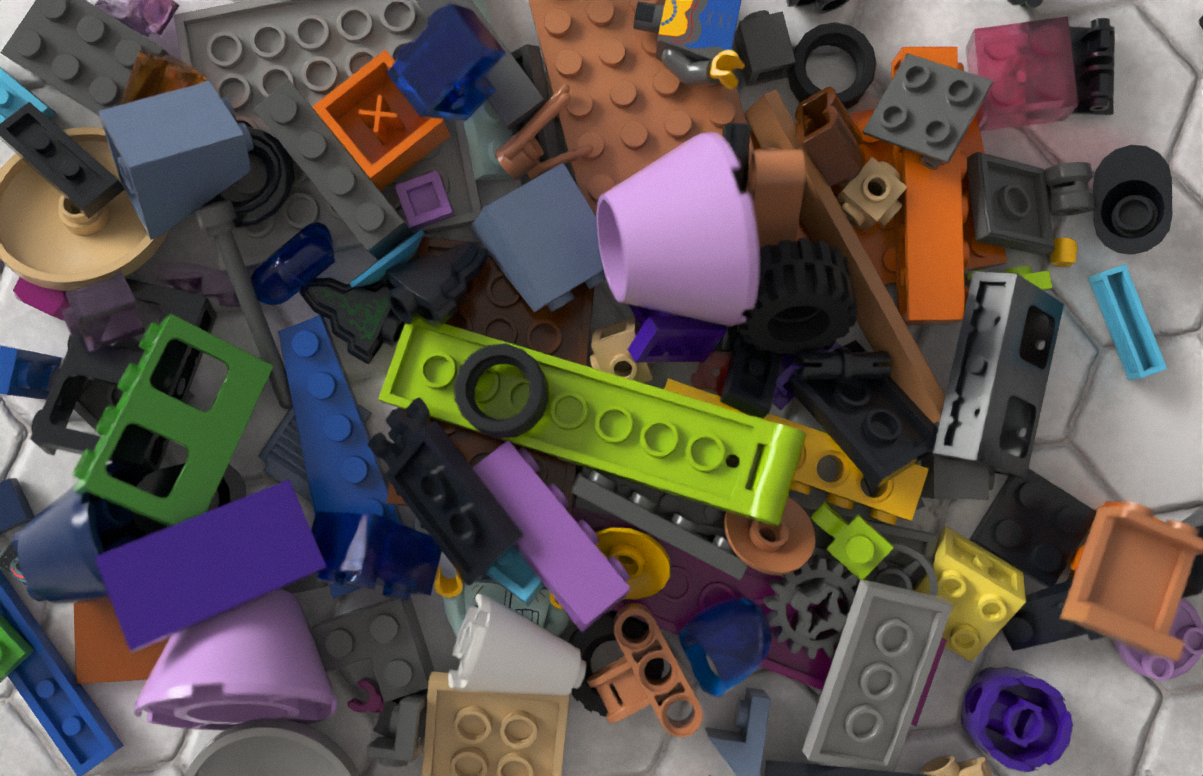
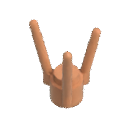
(522, 151)

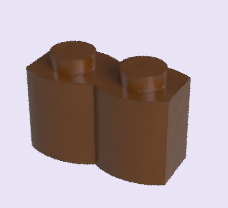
(830, 137)

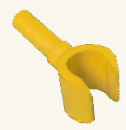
(1064, 253)

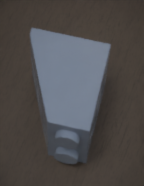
(176, 152)
(543, 239)

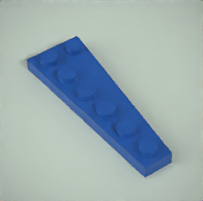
(331, 430)

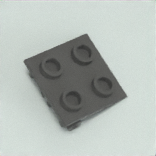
(928, 109)

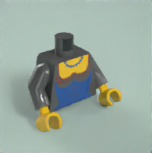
(694, 38)

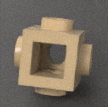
(864, 208)
(611, 351)

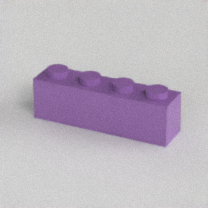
(553, 543)

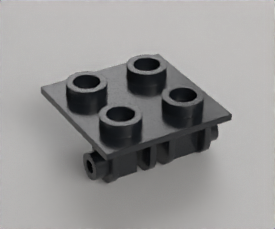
(1094, 67)

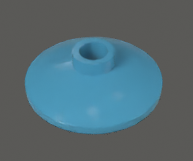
(400, 254)

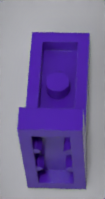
(673, 337)

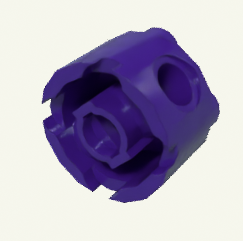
(1016, 718)

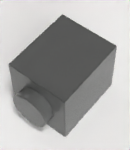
(764, 47)

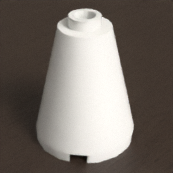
(512, 654)

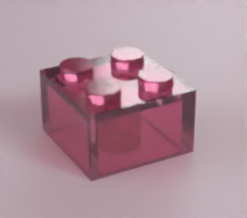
(1029, 73)

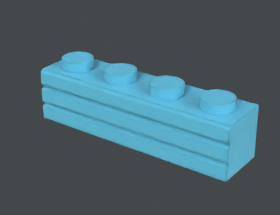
(1127, 323)

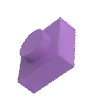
(424, 200)

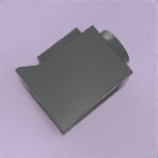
(956, 479)

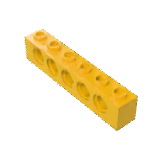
(895, 498)

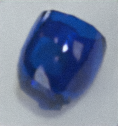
(735, 639)

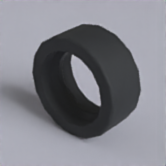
(847, 39)
(476, 365)

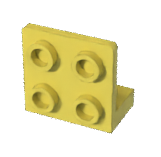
(979, 587)

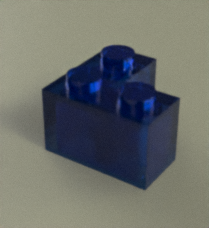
(447, 65)
(374, 552)

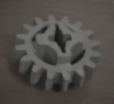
(810, 622)

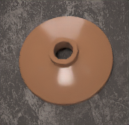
(789, 543)

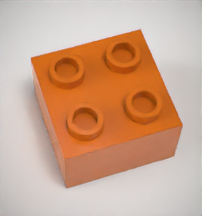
(379, 123)

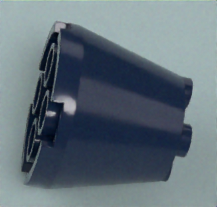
(62, 542)

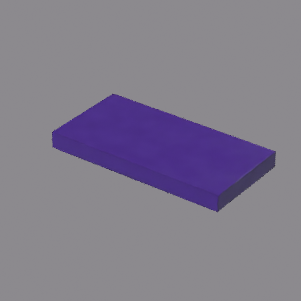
(209, 565)

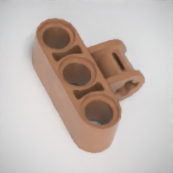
(776, 193)
(636, 687)

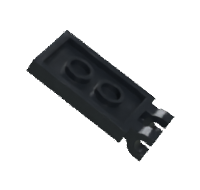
(445, 492)

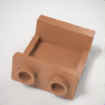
(1133, 578)

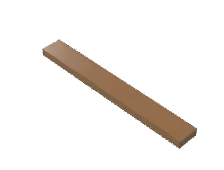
(828, 223)

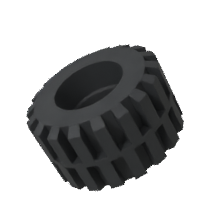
(801, 298)

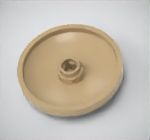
(53, 241)

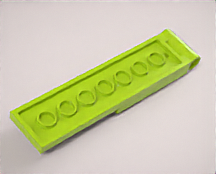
(609, 423)

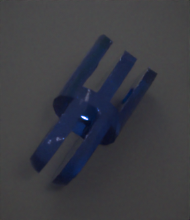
(294, 265)

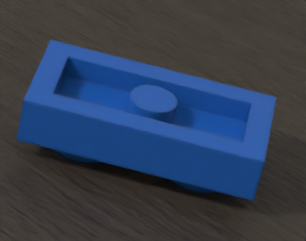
(26, 372)

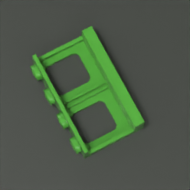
(206, 435)

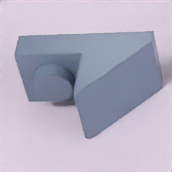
(745, 748)

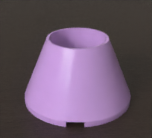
(682, 235)
(240, 670)

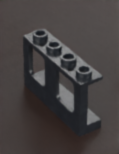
(999, 373)
(172, 375)

